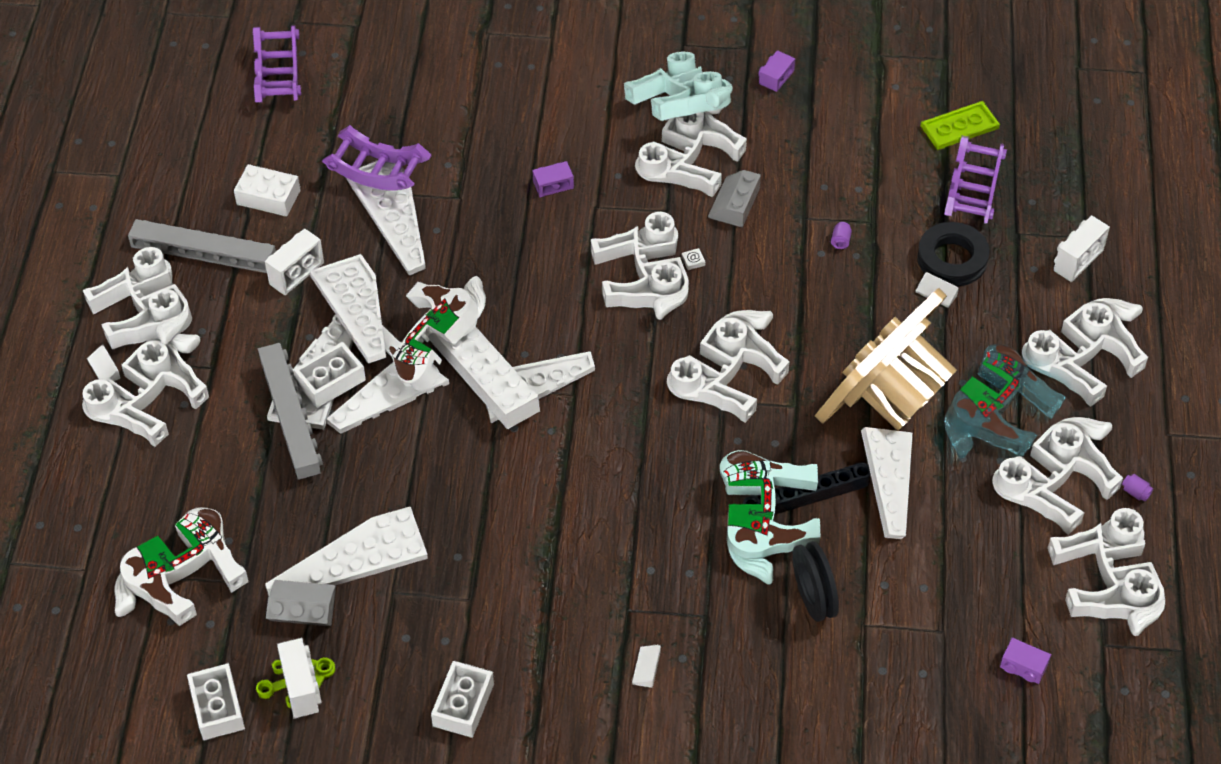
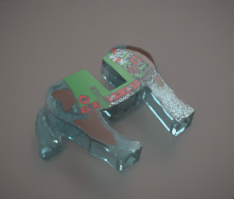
(978, 409)

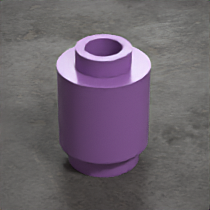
(841, 235)
(1137, 487)

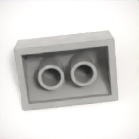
(736, 198)
(301, 603)

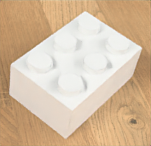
(267, 190)
(1081, 248)
(294, 261)
(329, 374)
(299, 677)
(462, 699)
(215, 701)

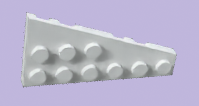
(553, 374)
(380, 394)
(889, 466)

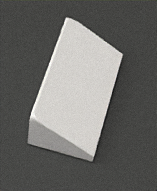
(931, 283)
(103, 364)
(646, 665)

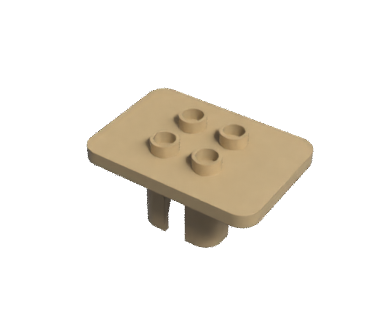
(895, 370)

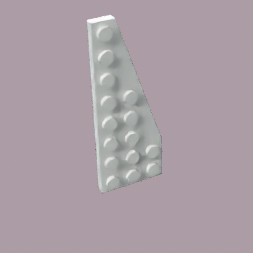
(394, 217)
(353, 296)
(330, 337)
(366, 550)

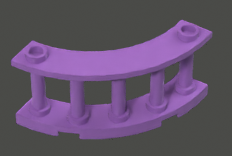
(264, 88)
(385, 153)
(957, 183)

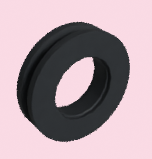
(956, 234)
(815, 581)

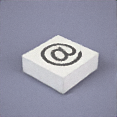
(693, 259)

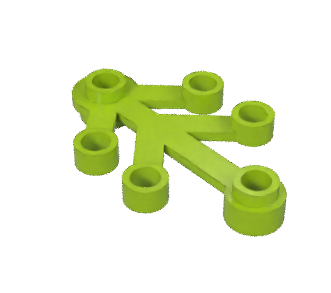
(272, 687)

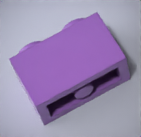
(776, 71)
(553, 179)
(1025, 661)

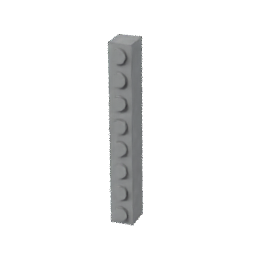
(201, 245)
(289, 411)

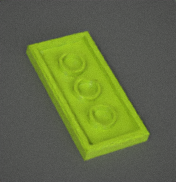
(966, 121)

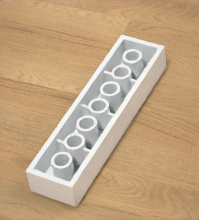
(490, 377)

